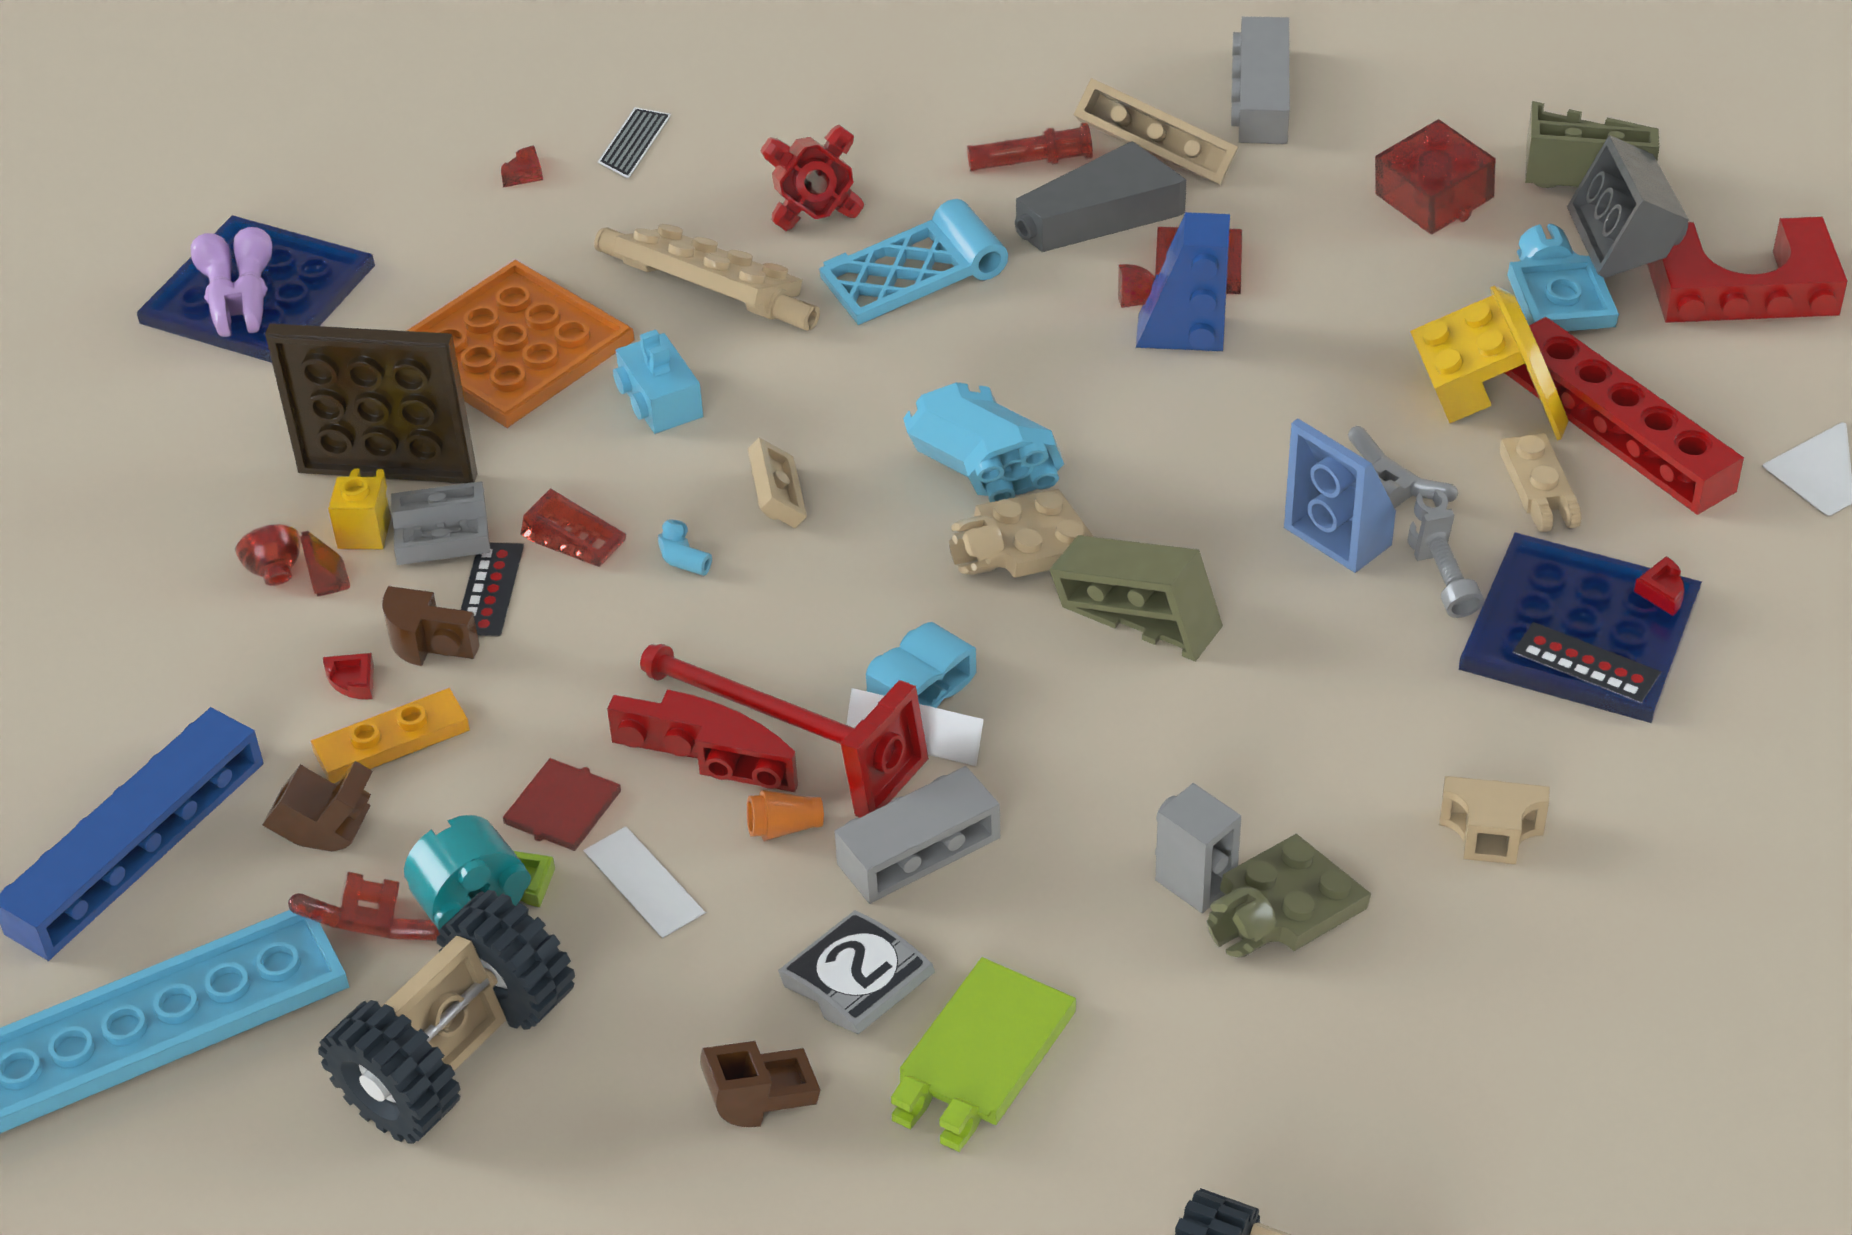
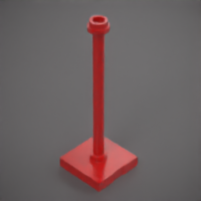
(877, 753)

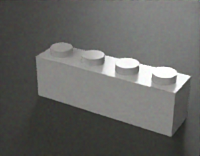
(1261, 80)

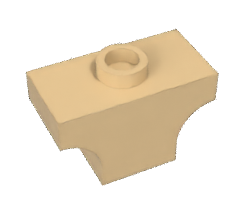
(1493, 815)

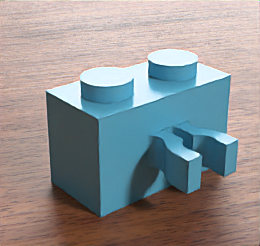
(658, 382)

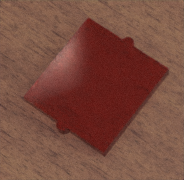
(562, 804)

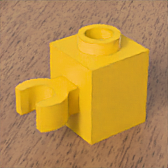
(360, 511)

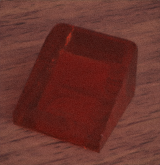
(324, 566)

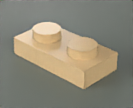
(776, 483)

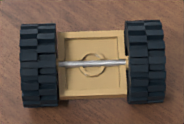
(403, 1054)

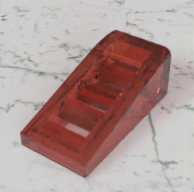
(553, 506)

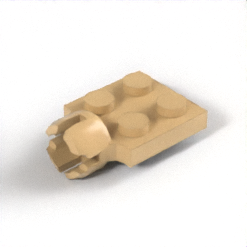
(1016, 534)

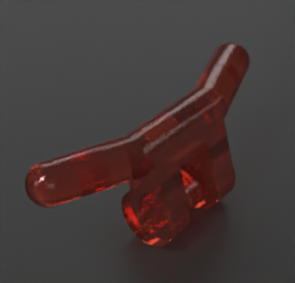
(364, 919)

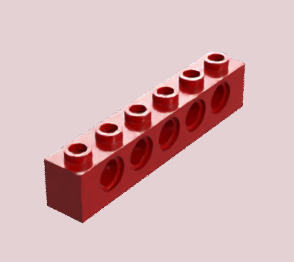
(1634, 421)

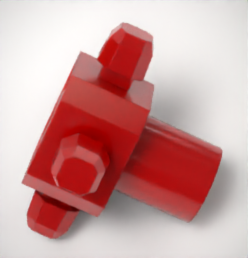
(823, 188)

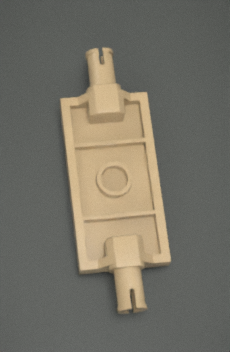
(763, 287)

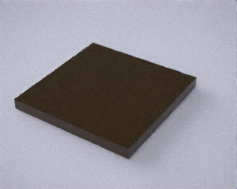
(373, 402)

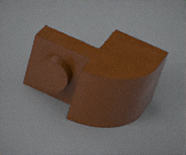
(317, 811)

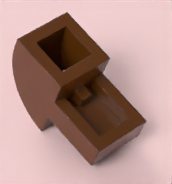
(423, 628)
(754, 1083)

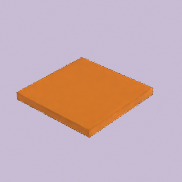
(523, 340)

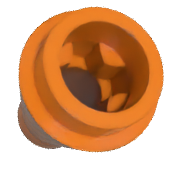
(782, 814)

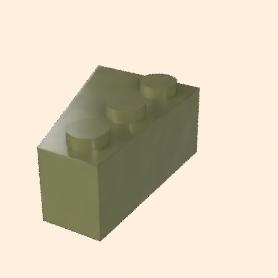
(1565, 146)
(1140, 586)

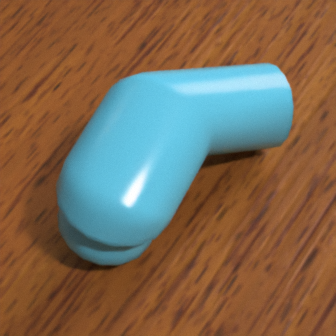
(678, 553)

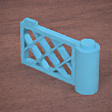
(957, 240)

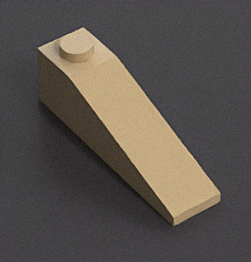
(1155, 131)

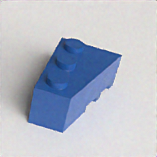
(1190, 290)

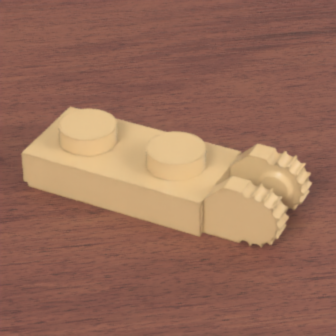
(1540, 480)

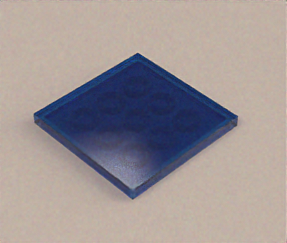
(302, 280)
(1582, 598)

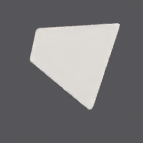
(1818, 470)

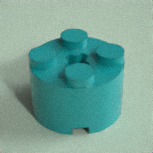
(458, 864)

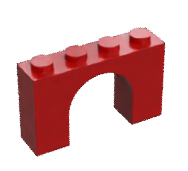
(1804, 285)

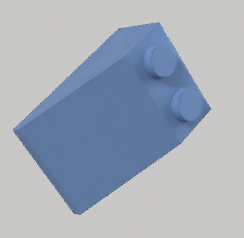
(1336, 499)

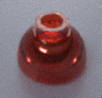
(270, 552)

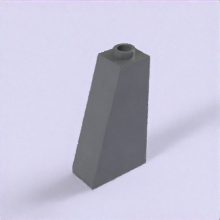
(1101, 199)

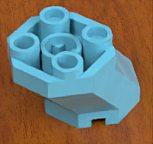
(984, 441)

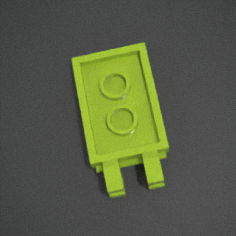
(980, 1050)

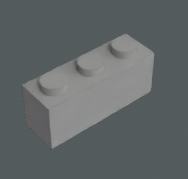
(917, 834)

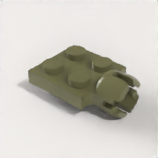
(1283, 897)

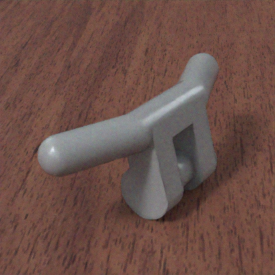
(1397, 480)

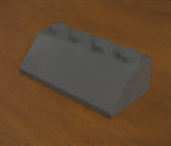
(1626, 210)

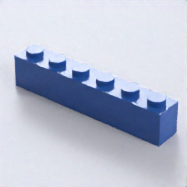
(128, 833)

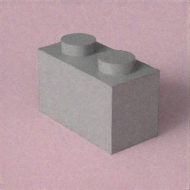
(1196, 845)

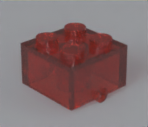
(1435, 176)

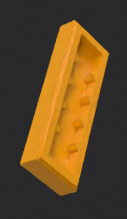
(391, 734)

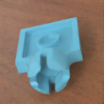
(1559, 283)

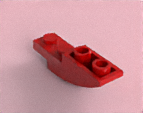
(719, 737)

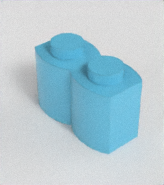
(928, 659)

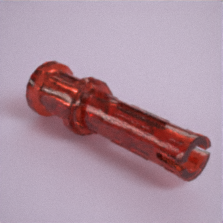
(1054, 146)

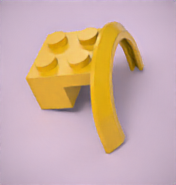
(1479, 345)

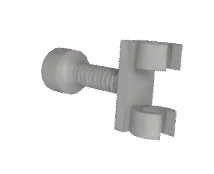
(1461, 595)

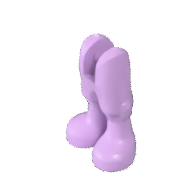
(245, 295)

